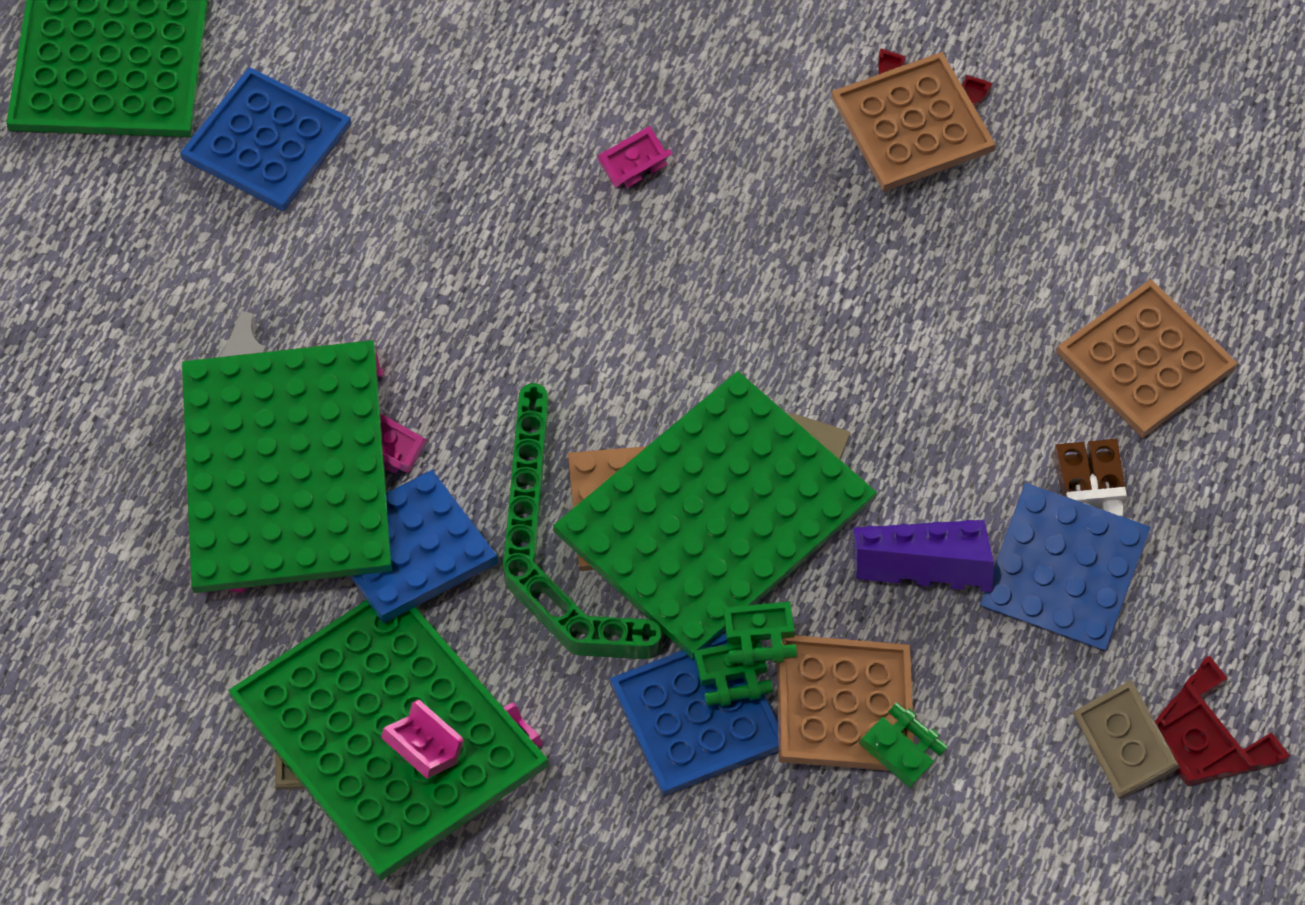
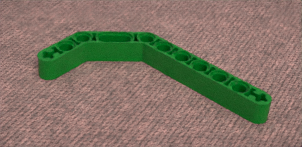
(524, 558)

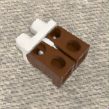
(1091, 475)

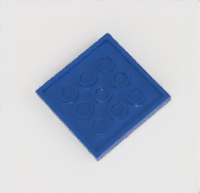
(266, 138)
(429, 546)
(1065, 566)
(681, 734)

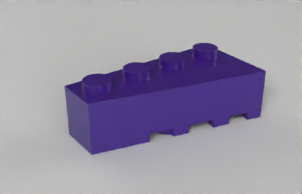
(925, 553)

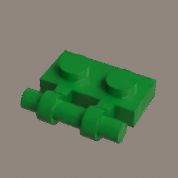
(760, 623)
(715, 669)
(898, 752)

